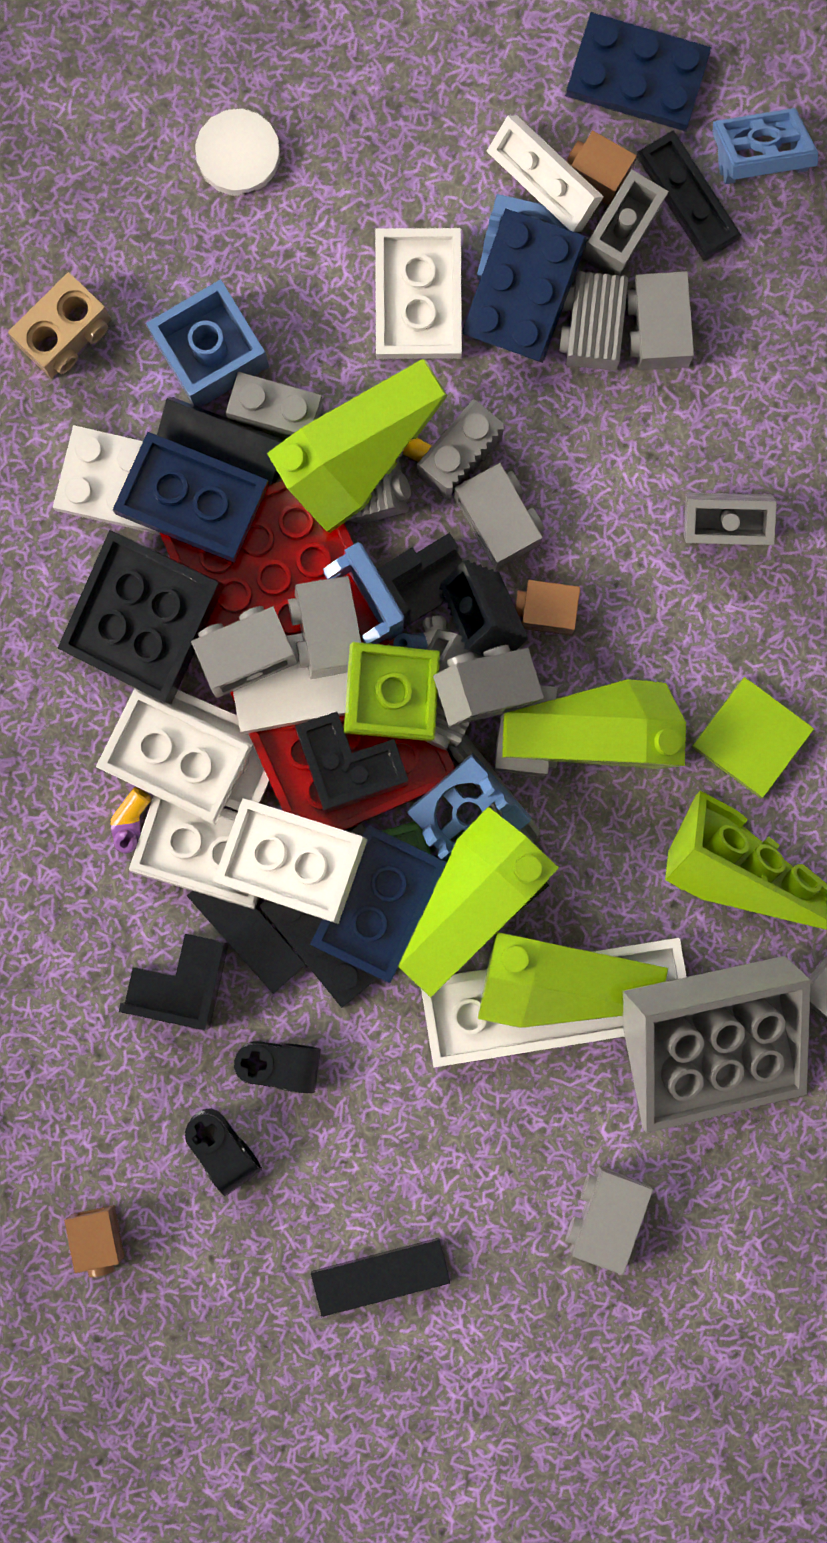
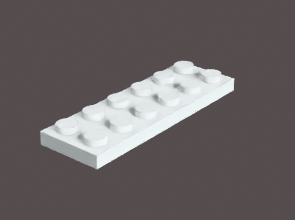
(460, 1037)

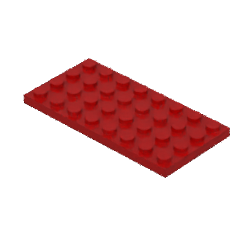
(278, 553)

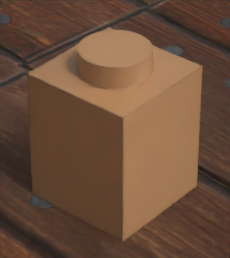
(602, 164)
(548, 607)
(94, 1241)

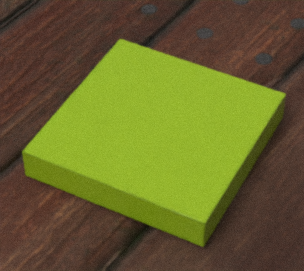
(391, 691)
(752, 737)

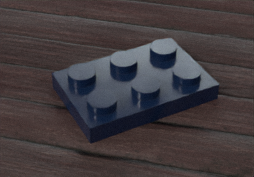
(638, 71)
(524, 285)
(191, 497)
(382, 905)

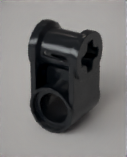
(288, 1066)
(225, 1158)

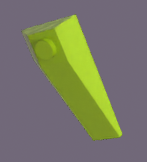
(349, 450)
(608, 725)
(732, 867)
(480, 890)
(556, 984)

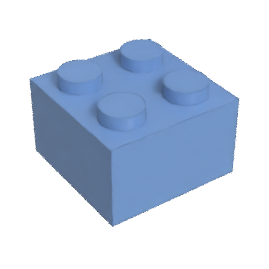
(207, 343)

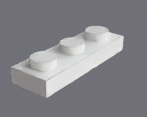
(544, 173)

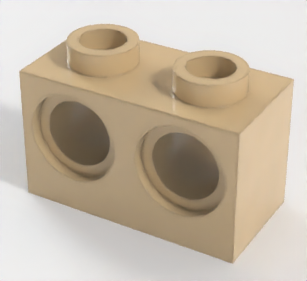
(50, 319)

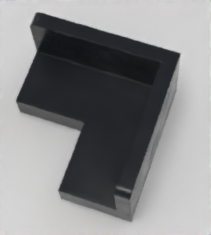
(417, 577)
(346, 776)
(182, 998)

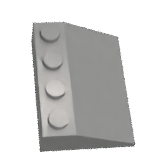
(718, 1042)

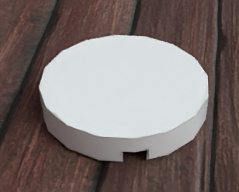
(237, 152)

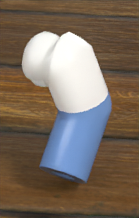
(422, 640)

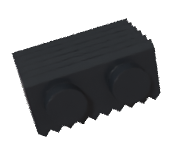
(482, 608)

